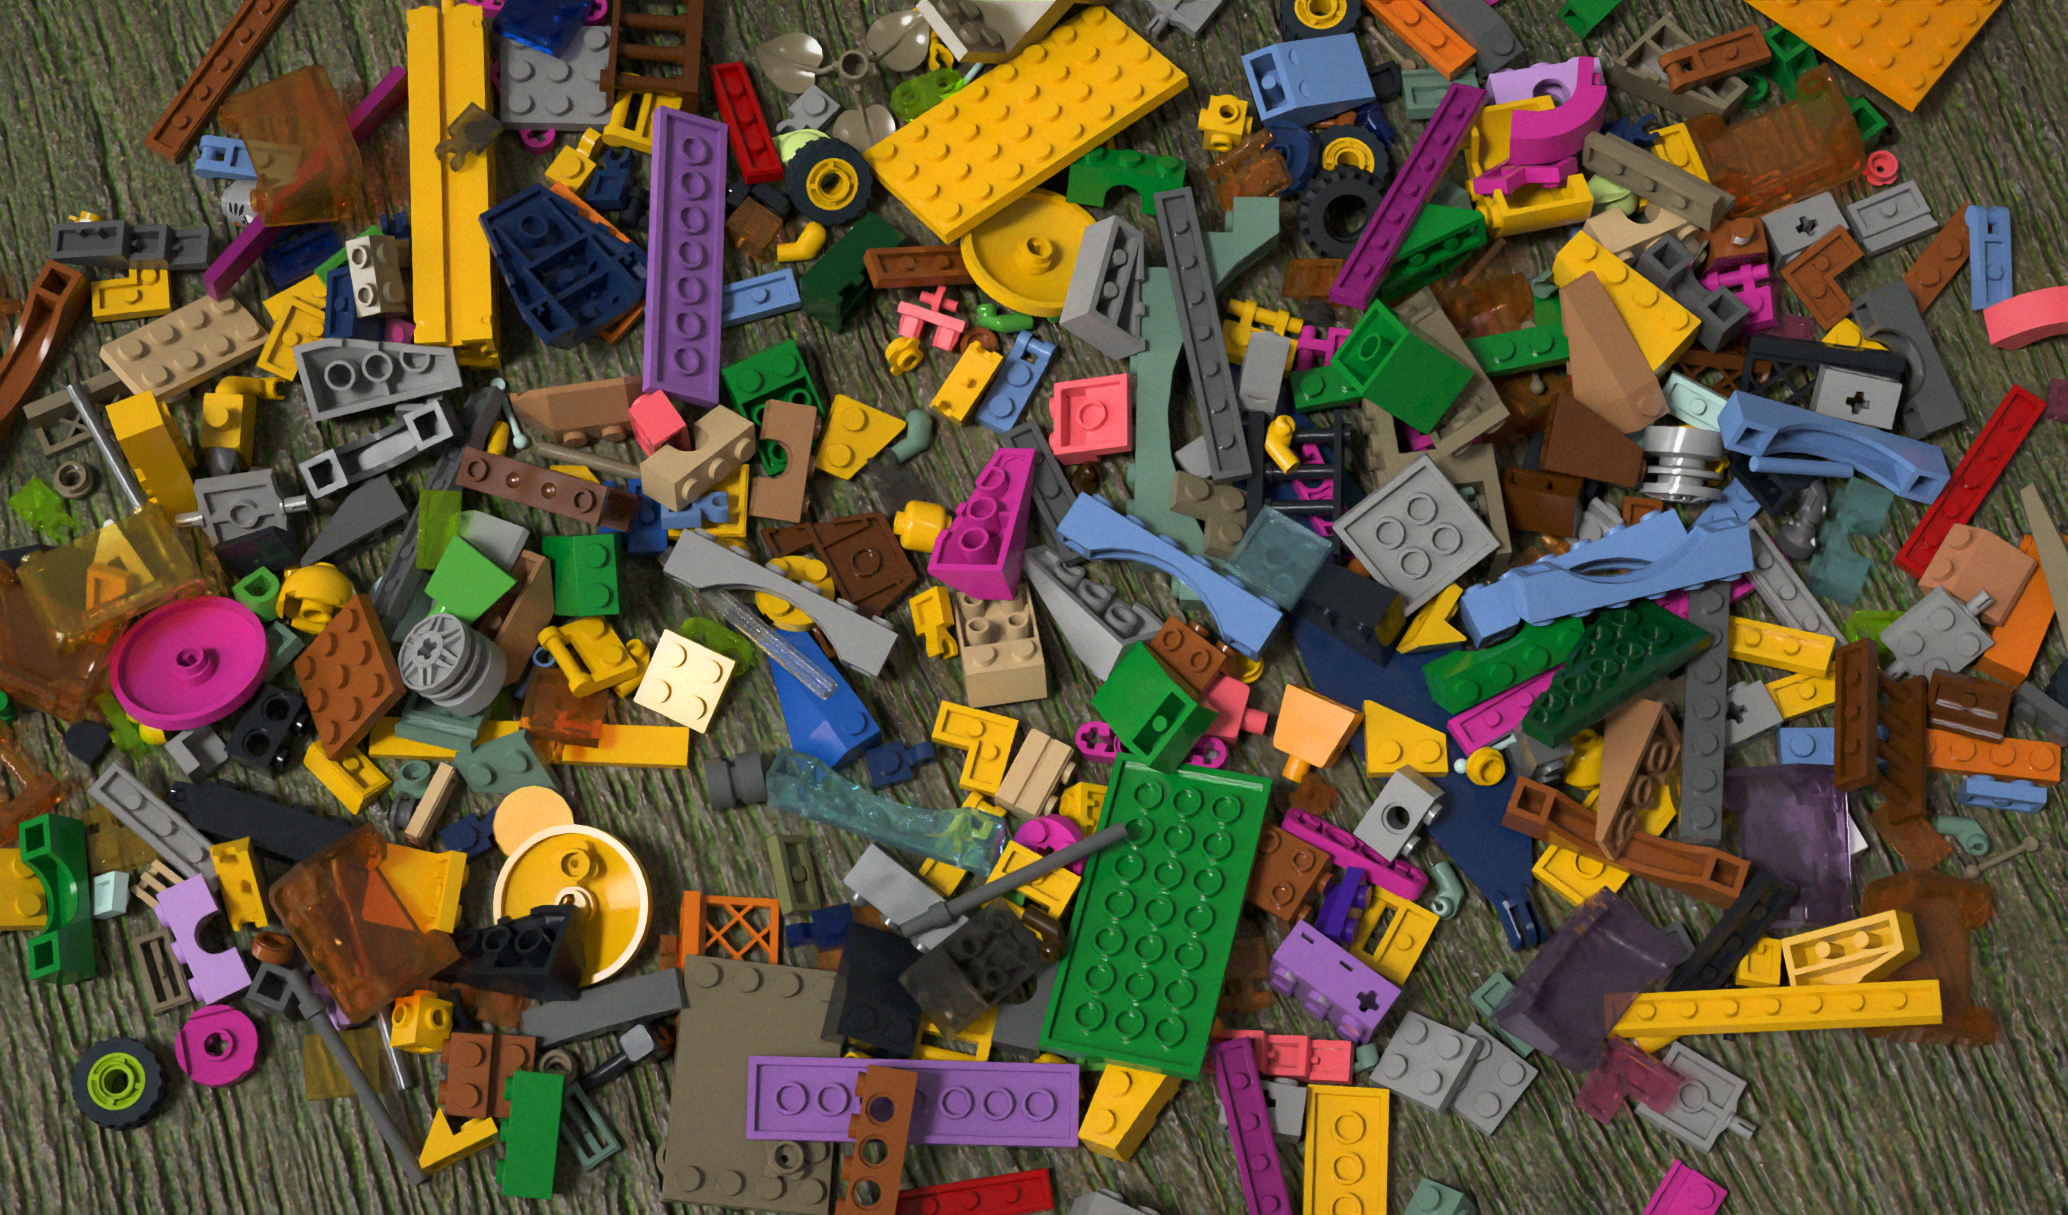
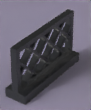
(1812, 353)

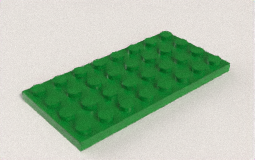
(1157, 918)

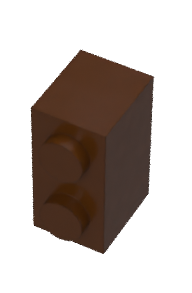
(1542, 501)

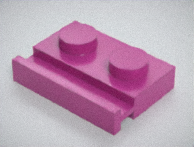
(1685, 1193)

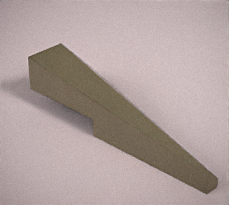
(2051, 551)

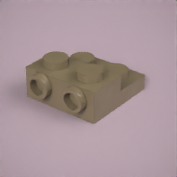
(381, 276)

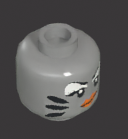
(237, 204)

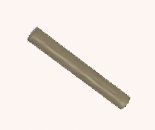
(590, 460)

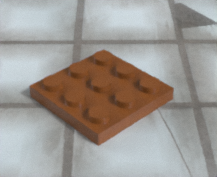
(349, 677)

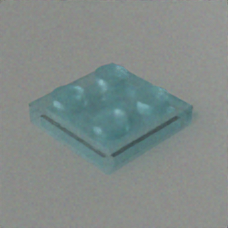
(1277, 557)

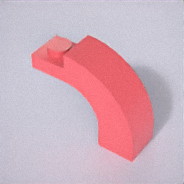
(2028, 318)

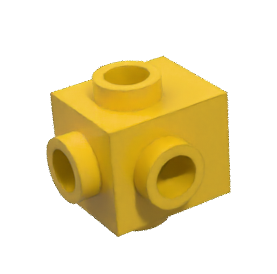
(1224, 123)
(421, 1023)

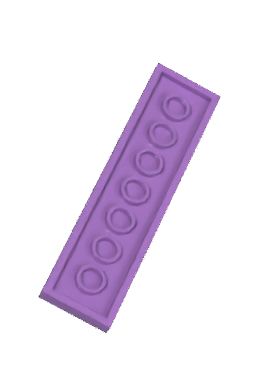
(685, 257)
(951, 1104)

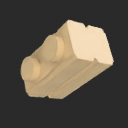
(1035, 777)

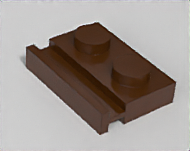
(1968, 706)

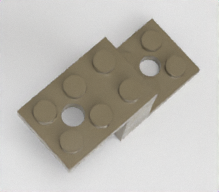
(994, 28)
(1479, 404)
(1471, 468)

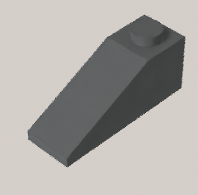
(1480, 29)
(360, 523)

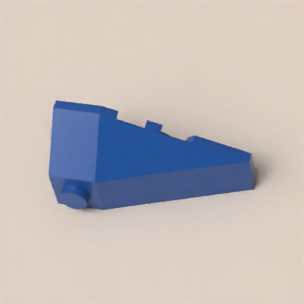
(827, 729)

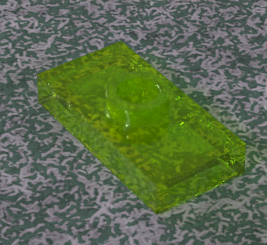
(437, 525)

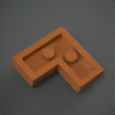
(1813, 275)

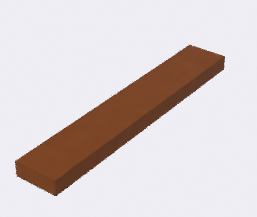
(215, 77)

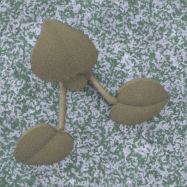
(896, 38)

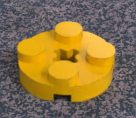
(798, 569)

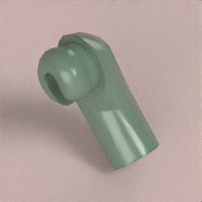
(917, 435)
(1965, 831)
(1450, 892)

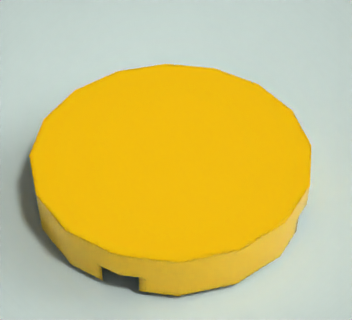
(527, 813)

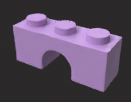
(1539, 80)
(185, 910)

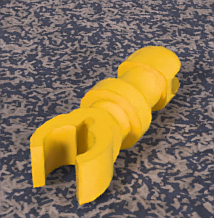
(937, 50)

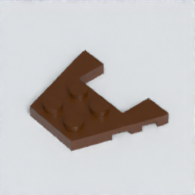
(859, 558)

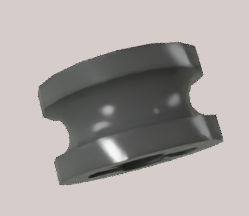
(402, 812)

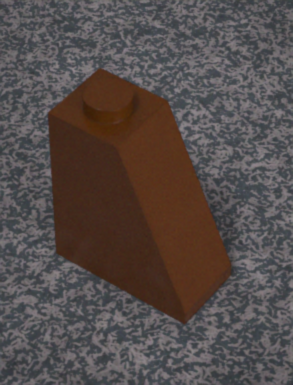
(1587, 446)

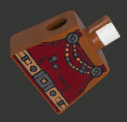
(1733, 245)

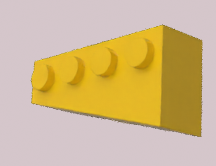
(1653, 318)
(156, 451)
(1126, 1108)

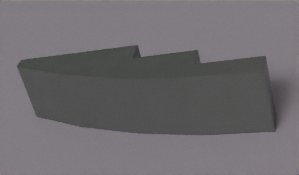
(131, 247)
(606, 1009)

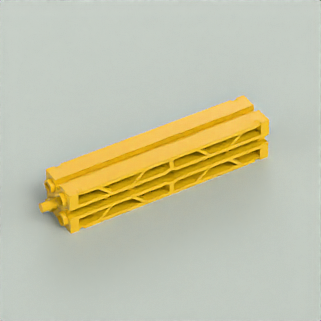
(452, 261)

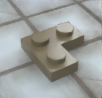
(1218, 505)

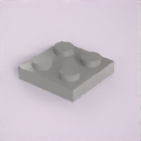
(1425, 1062)
(1491, 1083)

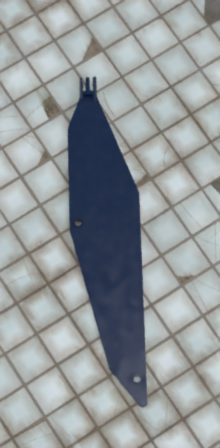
(1471, 816)

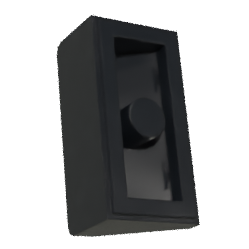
(266, 547)

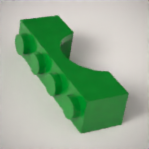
(1793, 57)
(1472, 676)
(57, 855)

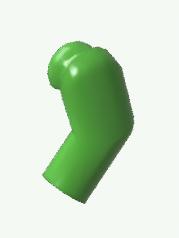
(1002, 323)

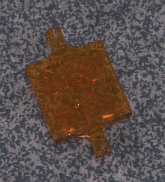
(558, 716)

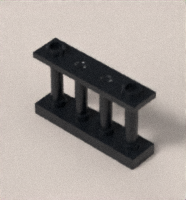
(1265, 473)

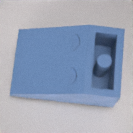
(1308, 79)

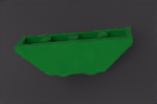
(1433, 250)

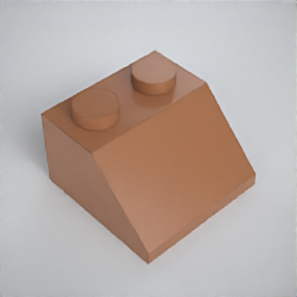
(1976, 561)

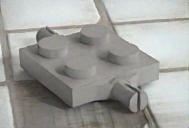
(1187, 15)
(240, 505)
(1937, 635)
(1702, 1104)

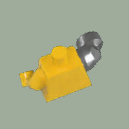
(230, 423)

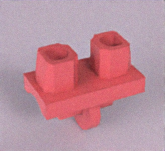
(948, 329)

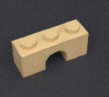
(1629, 239)
(680, 477)

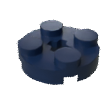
(1301, 153)

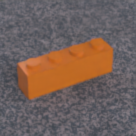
(2023, 628)

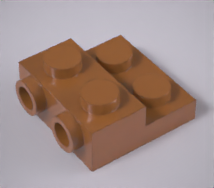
(480, 1069)

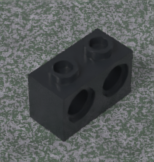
(257, 728)

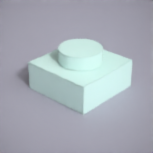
(109, 895)

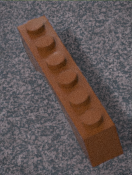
(46, 320)
(1683, 867)

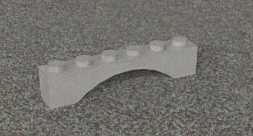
(710, 567)

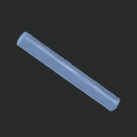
(1801, 467)

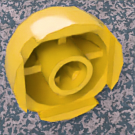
(314, 596)

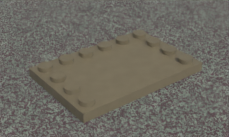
(730, 1015)

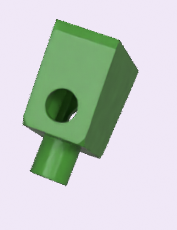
(467, 581)

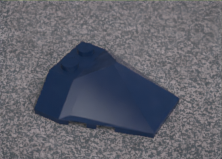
(562, 267)

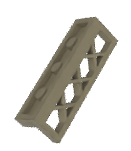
(1656, 179)
(59, 410)

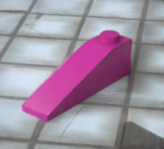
(988, 536)

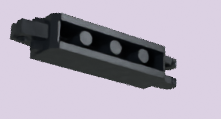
(275, 830)

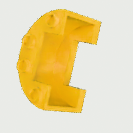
(1530, 206)

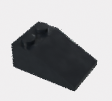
(868, 1002)

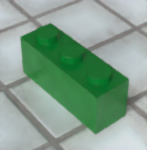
(532, 1132)

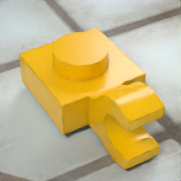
(576, 166)
(931, 618)

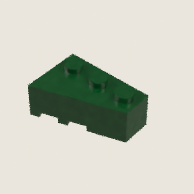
(840, 281)

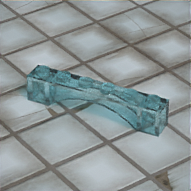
(951, 836)

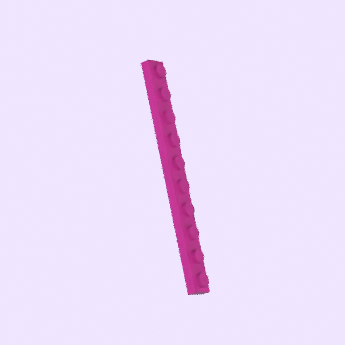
(1500, 714)

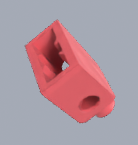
(1230, 700)

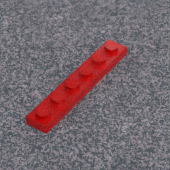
(1971, 478)

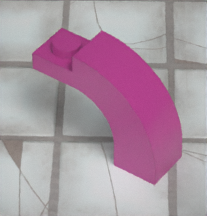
(1561, 131)

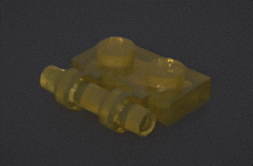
(113, 847)

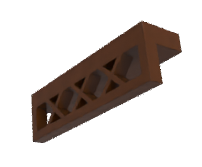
(1728, 357)

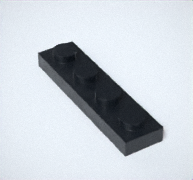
(1735, 933)

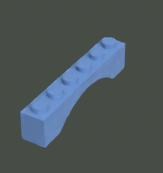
(1769, 427)
(1103, 534)
(1707, 553)
(1491, 609)

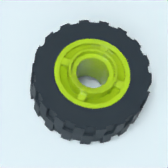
(97, 1072)

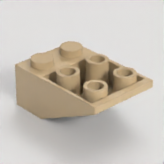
(999, 649)

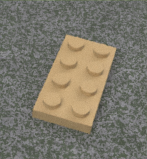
(185, 347)

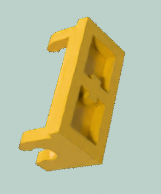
(967, 383)
(240, 883)

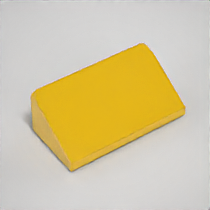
(352, 780)

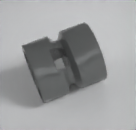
(735, 780)

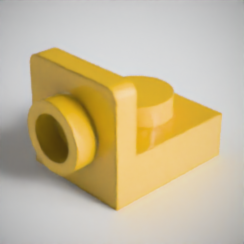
(1761, 964)

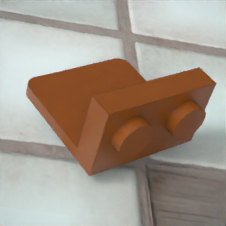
(1192, 655)
(1288, 877)

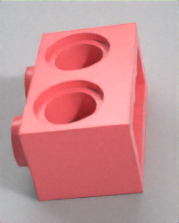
(658, 424)

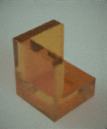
(752, 228)

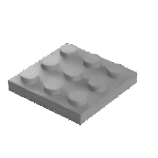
(555, 92)
(1416, 533)

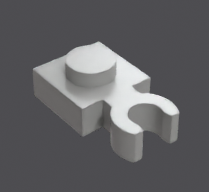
(810, 111)

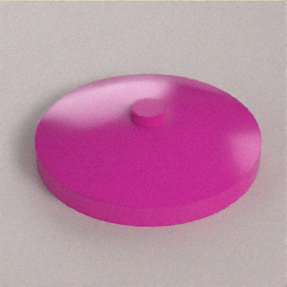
(190, 663)

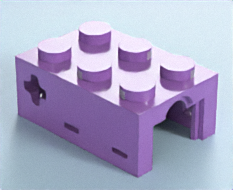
(1330, 989)

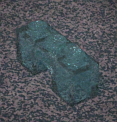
(1838, 570)

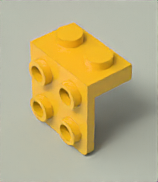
(427, 884)

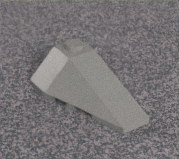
(363, 374)

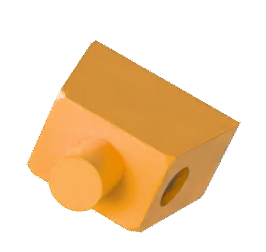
(1312, 730)

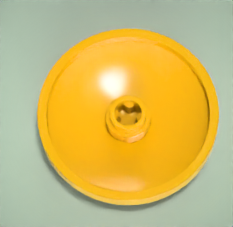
(1027, 252)
(612, 904)

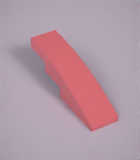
(1294, 1057)

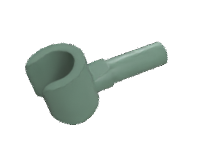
(1541, 286)
(1366, 1058)

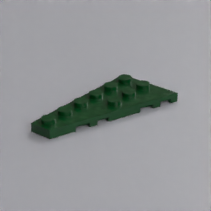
(1610, 665)

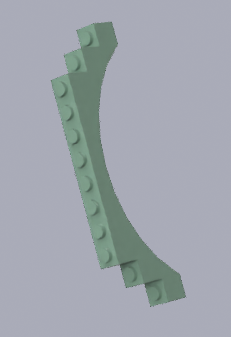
(1248, 237)

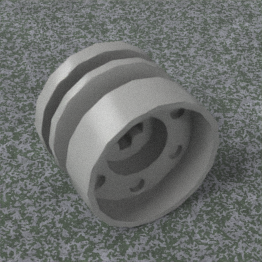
(1682, 463)
(452, 664)

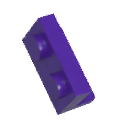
(1344, 909)

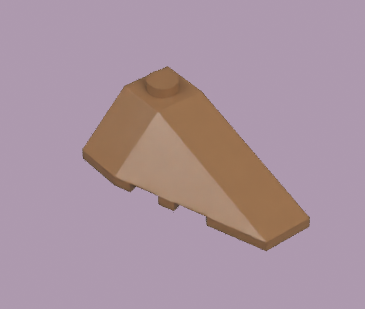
(1636, 756)

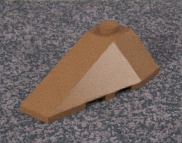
(1605, 360)

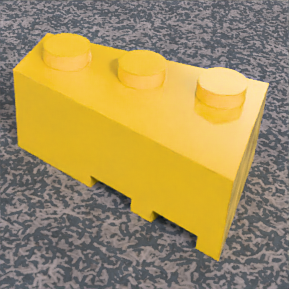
(1852, 950)

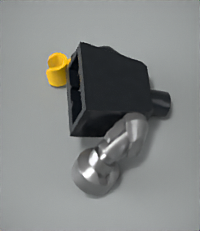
(1779, 495)

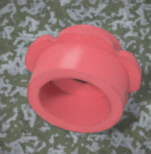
(1887, 162)

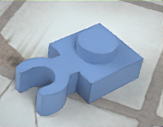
(712, 507)

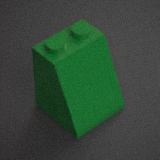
(1401, 367)
(586, 573)

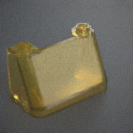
(109, 577)

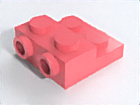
(1091, 418)

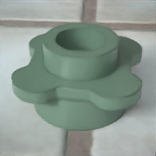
(414, 778)

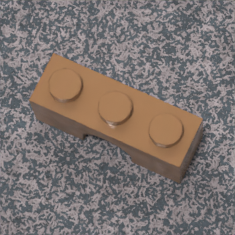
(793, 429)

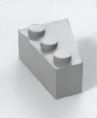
(1104, 289)

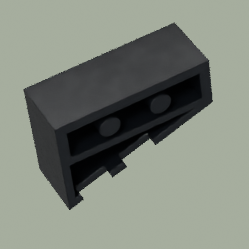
(1354, 612)

